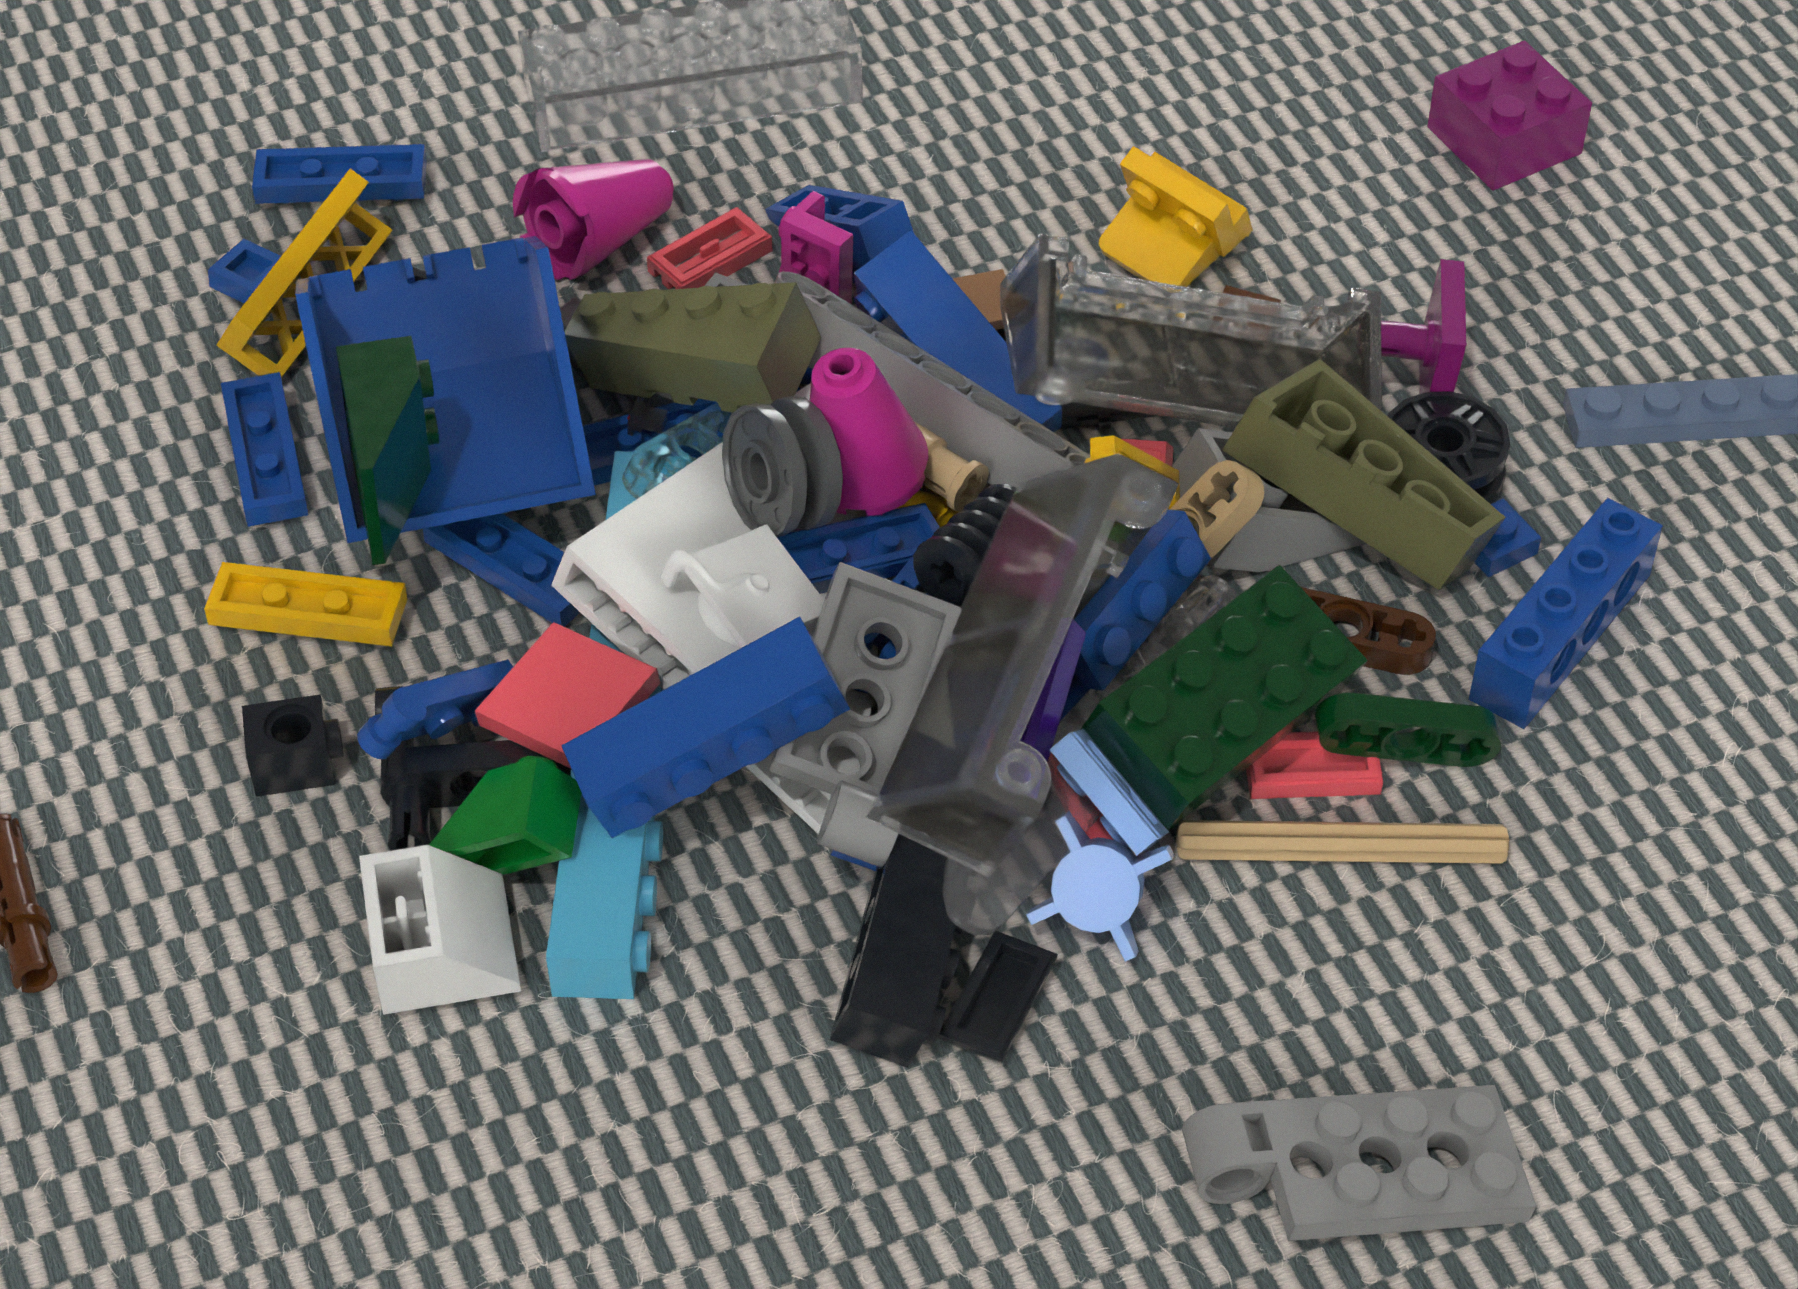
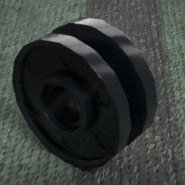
(1461, 435)

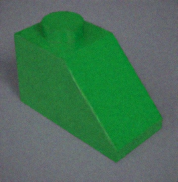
(515, 818)

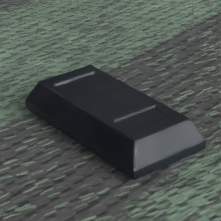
(997, 997)

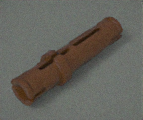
(22, 921)

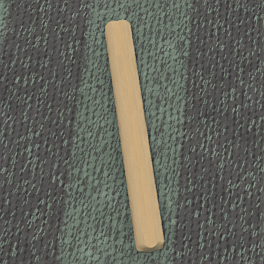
(1342, 841)

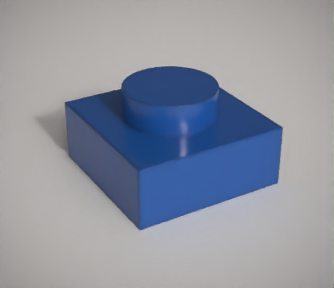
(241, 270)
(1510, 544)

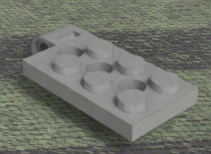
(918, 627)
(1248, 1143)

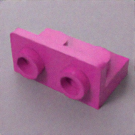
(817, 247)

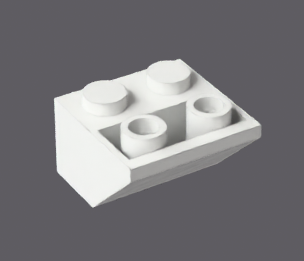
(436, 929)

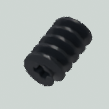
(955, 551)

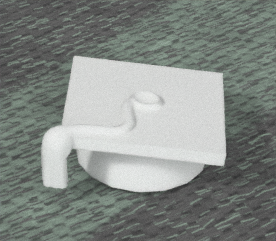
(746, 586)

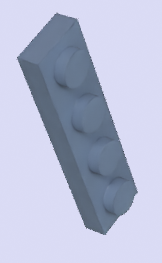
(1682, 410)

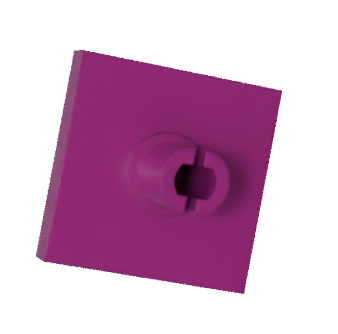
(1441, 339)

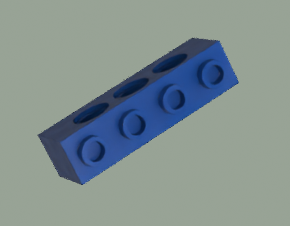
(1564, 613)

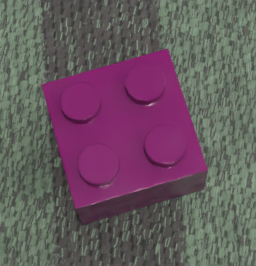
(1509, 115)

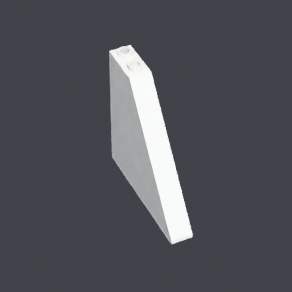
(618, 587)

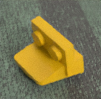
(1171, 222)

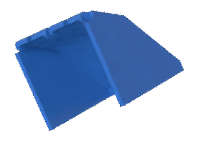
(496, 371)

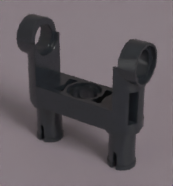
(432, 778)

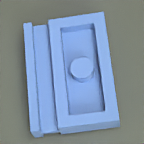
(1094, 775)

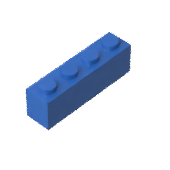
(924, 305)
(705, 728)

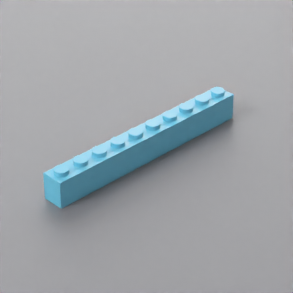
(605, 885)

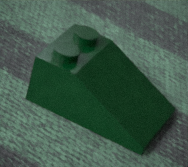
(387, 432)

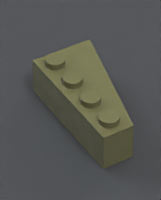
(696, 342)
(1364, 474)

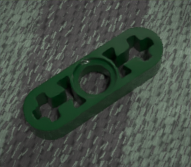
(1368, 727)

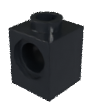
(290, 745)

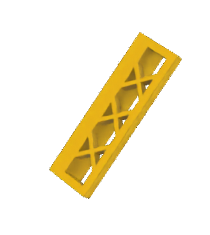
(295, 263)

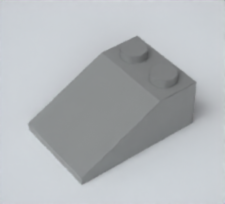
(1281, 529)

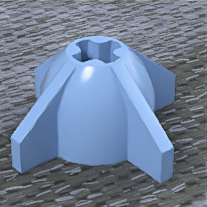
(1098, 884)

